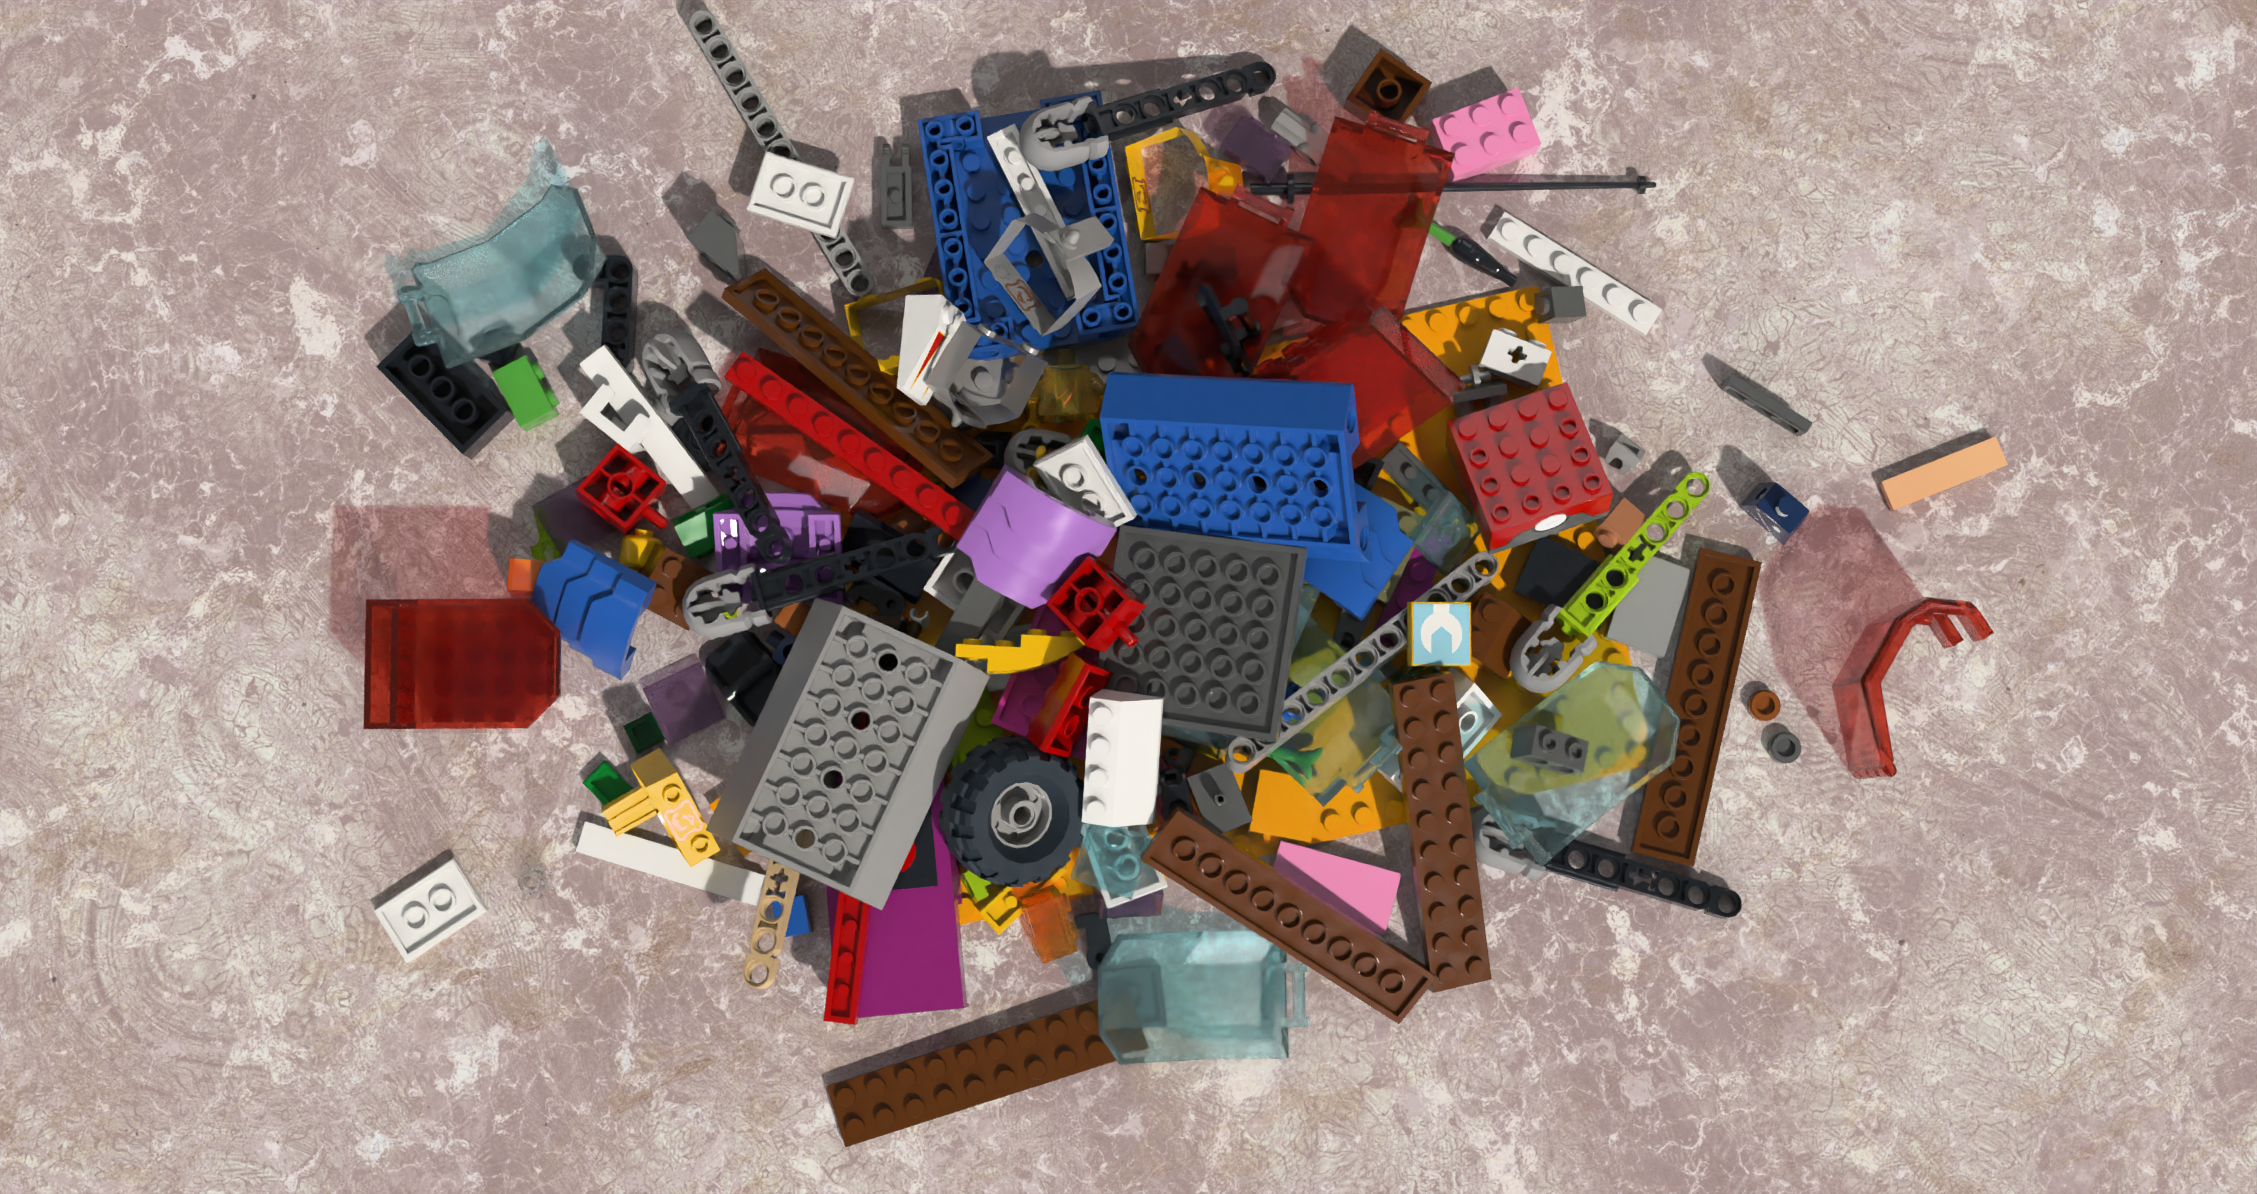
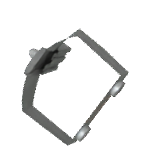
(1076, 242)
(952, 361)

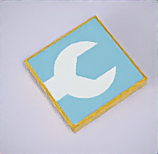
(1439, 633)

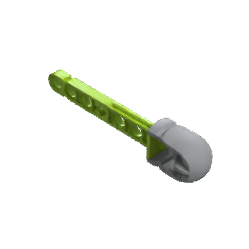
(1581, 620)

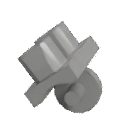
(1490, 391)

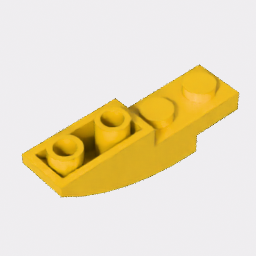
(1034, 651)

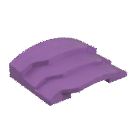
(808, 525)
(1029, 540)

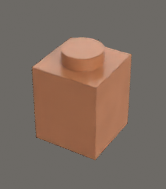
(1619, 525)

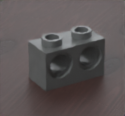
(1549, 749)

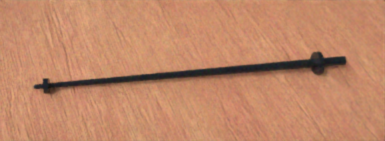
(1291, 188)

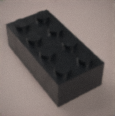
(447, 396)

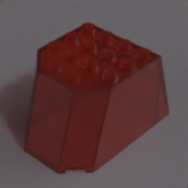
(1391, 370)
(458, 665)

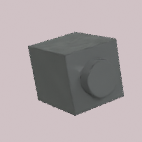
(1560, 304)

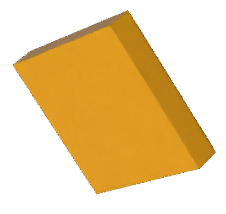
(1283, 807)

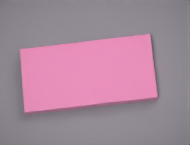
(1349, 885)

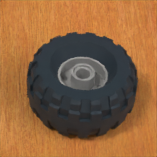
(1012, 811)

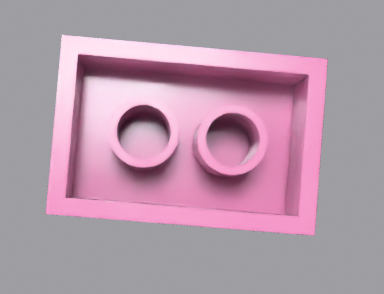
(1486, 135)

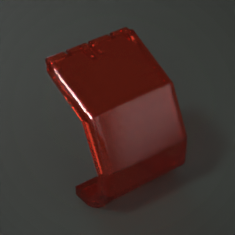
(1858, 684)

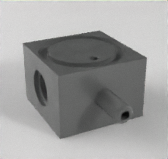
(1219, 798)

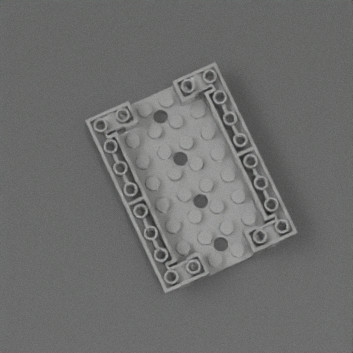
(886, 768)

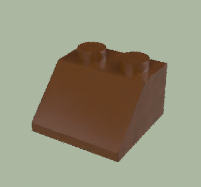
(1494, 634)

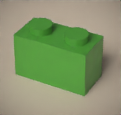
(526, 392)

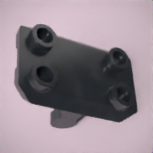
(1233, 338)
(744, 673)

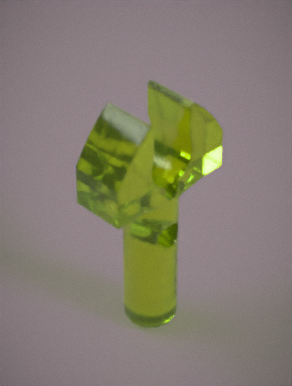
(538, 549)

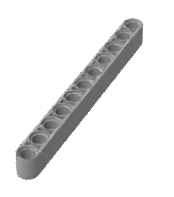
(773, 143)
(1353, 672)

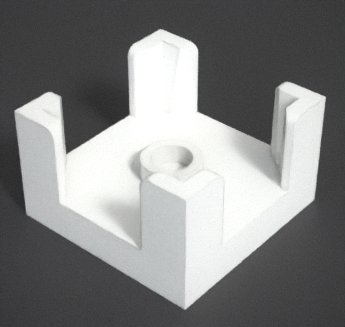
(603, 415)

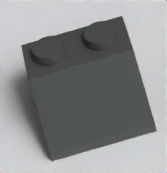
(720, 244)

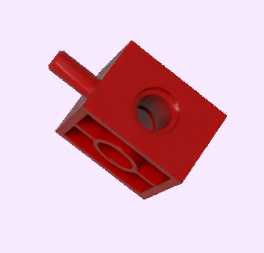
(623, 491)
(1097, 605)

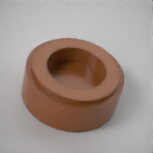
(1763, 705)

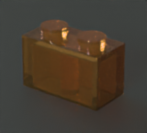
(1049, 923)

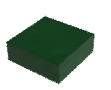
(644, 732)

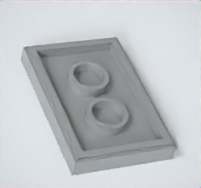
(1650, 608)

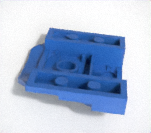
(1358, 584)
(594, 604)

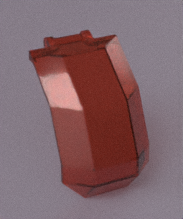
(1368, 217)
(1239, 258)
(798, 462)

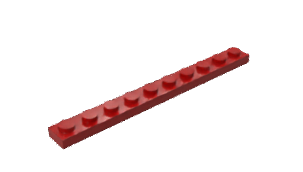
(850, 445)
(848, 951)

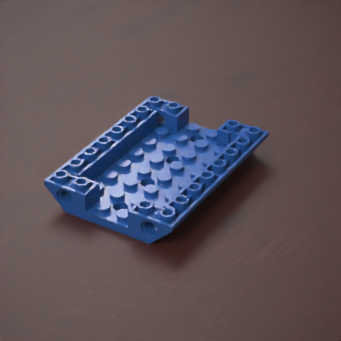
(975, 207)
(1229, 434)

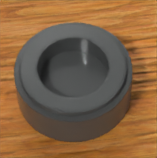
(1784, 747)

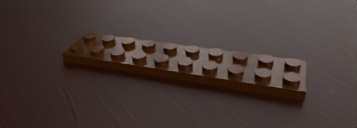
(857, 377)
(1701, 696)
(1440, 830)
(1287, 915)
(969, 1073)

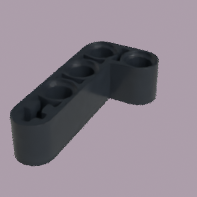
(622, 317)

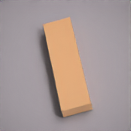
(1943, 473)

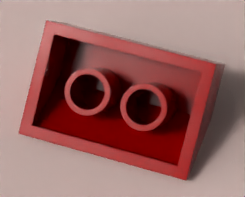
(1067, 705)

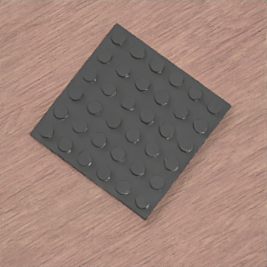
(1211, 629)

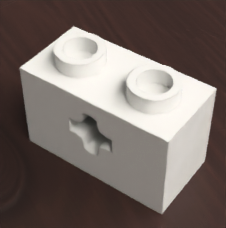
(1498, 358)

